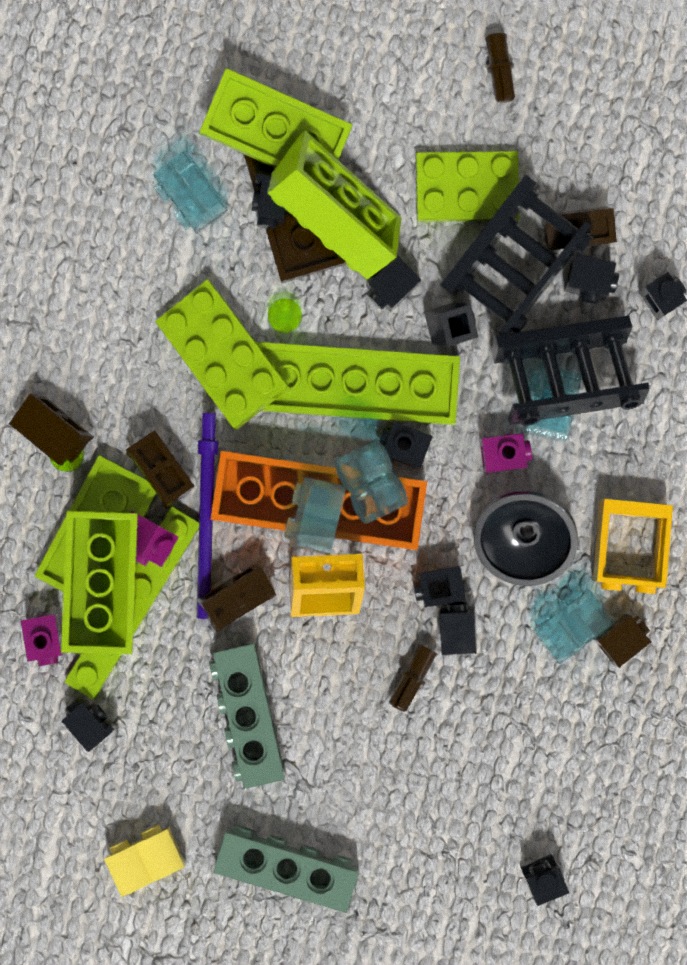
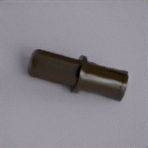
(500, 67)
(412, 678)

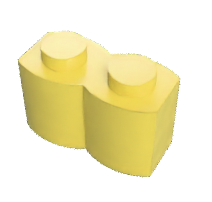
(145, 860)

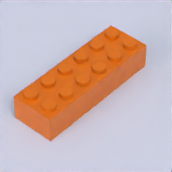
(262, 489)

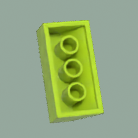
(336, 206)
(99, 582)

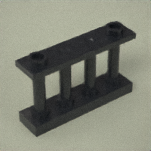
(505, 225)
(577, 339)

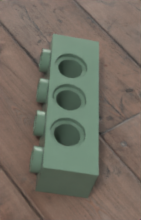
(249, 770)
(333, 894)

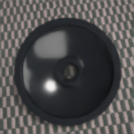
(524, 555)

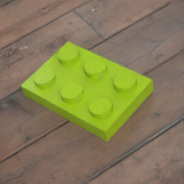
(464, 184)

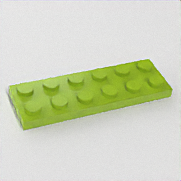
(365, 383)

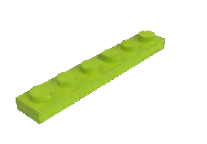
(94, 669)

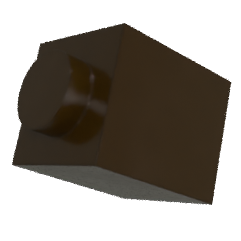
(623, 639)

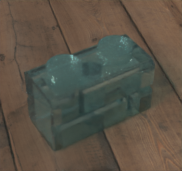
(189, 192)

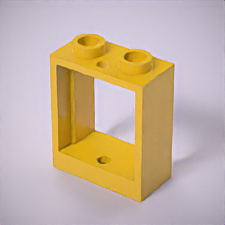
(661, 557)
(326, 592)

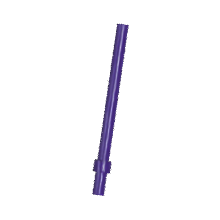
(208, 449)

